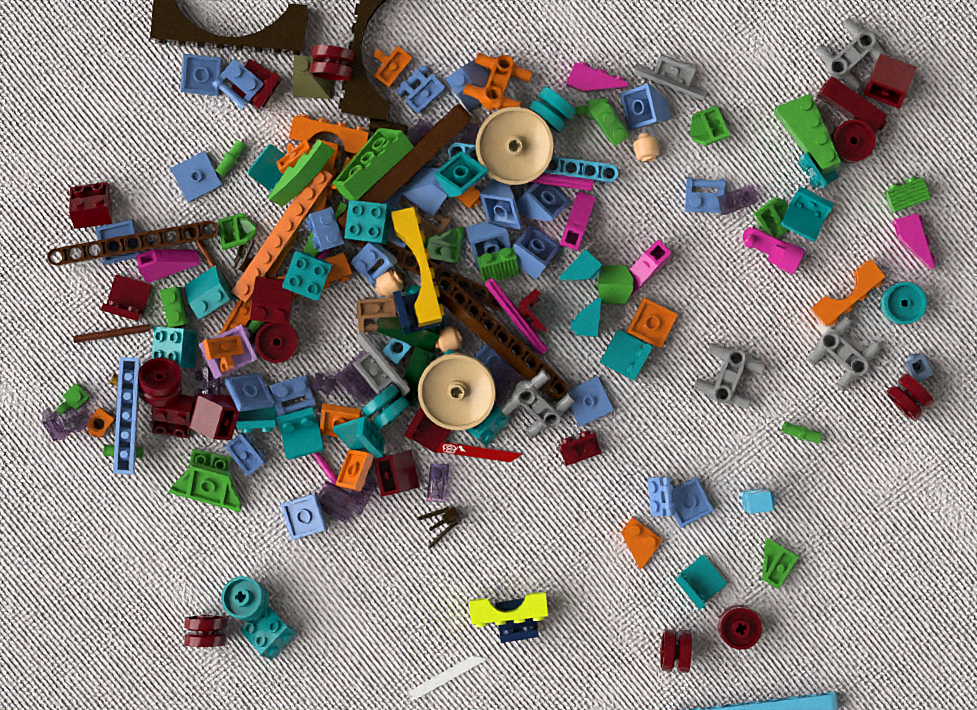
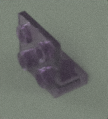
(354, 381)
(61, 430)

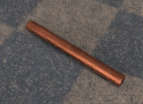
(205, 252)
(111, 333)

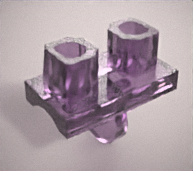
(210, 384)

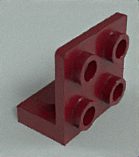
(269, 80)
(127, 298)
(531, 300)
(426, 431)
(579, 448)

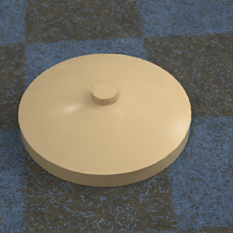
(514, 145)
(456, 391)

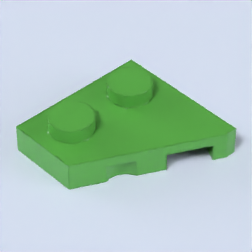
(445, 245)
(776, 563)

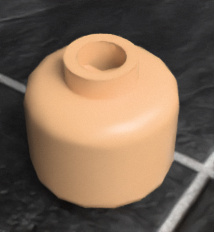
(646, 148)
(389, 283)
(449, 339)

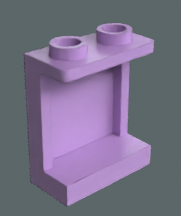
(249, 355)

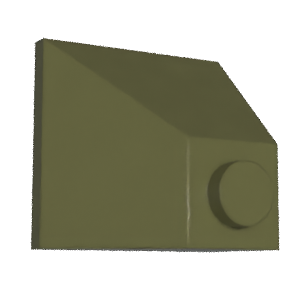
(306, 85)

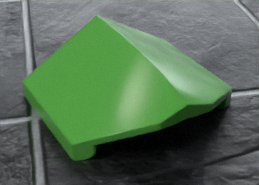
(708, 126)
(771, 215)
(236, 231)
(615, 284)

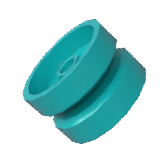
(552, 109)
(914, 307)
(386, 408)
(246, 609)

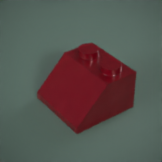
(271, 301)

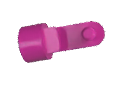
(783, 254)

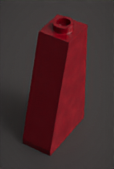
(851, 104)

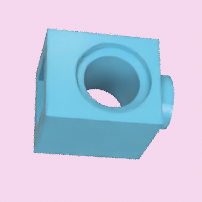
(388, 351)

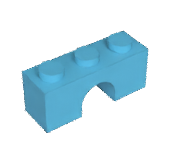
(757, 500)

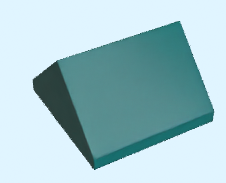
(459, 174)

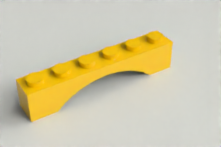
(406, 228)

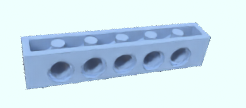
(126, 416)

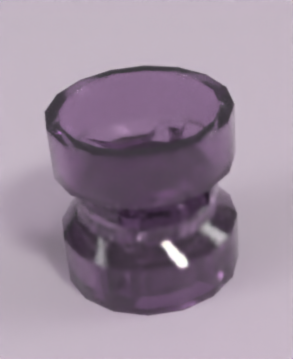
(320, 381)

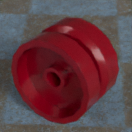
(331, 62)
(863, 136)
(266, 346)
(160, 382)
(909, 397)
(205, 630)
(750, 630)
(679, 651)

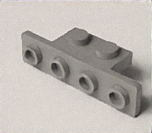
(672, 74)
(376, 369)

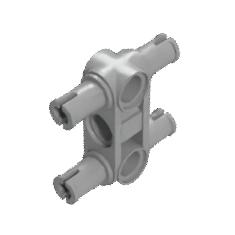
(850, 54)
(843, 353)
(729, 375)
(537, 404)

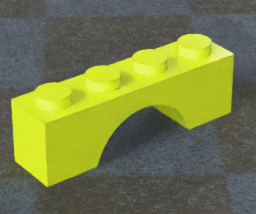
(484, 612)

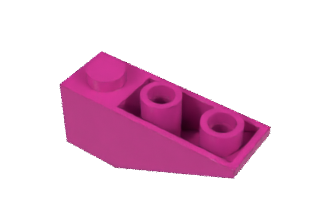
(590, 80)
(577, 221)
(911, 235)
(165, 262)
(649, 264)

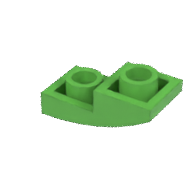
(210, 459)

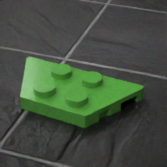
(208, 486)

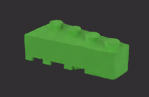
(808, 130)
(372, 162)

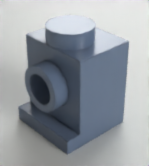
(924, 369)

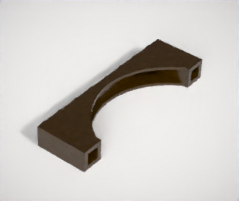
(283, 35)
(359, 95)

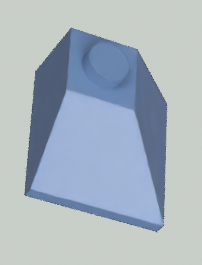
(472, 74)
(644, 107)
(426, 191)
(542, 202)
(500, 205)
(487, 239)
(535, 250)

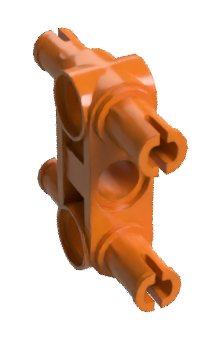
(497, 82)

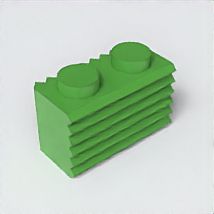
(609, 123)
(907, 195)
(499, 265)
(174, 307)

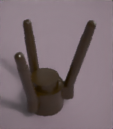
(243, 261)
(450, 517)

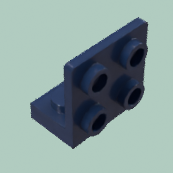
(406, 313)
(516, 631)

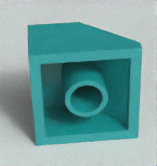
(582, 268)
(208, 293)
(587, 321)

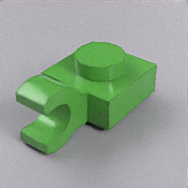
(585, 110)
(74, 398)

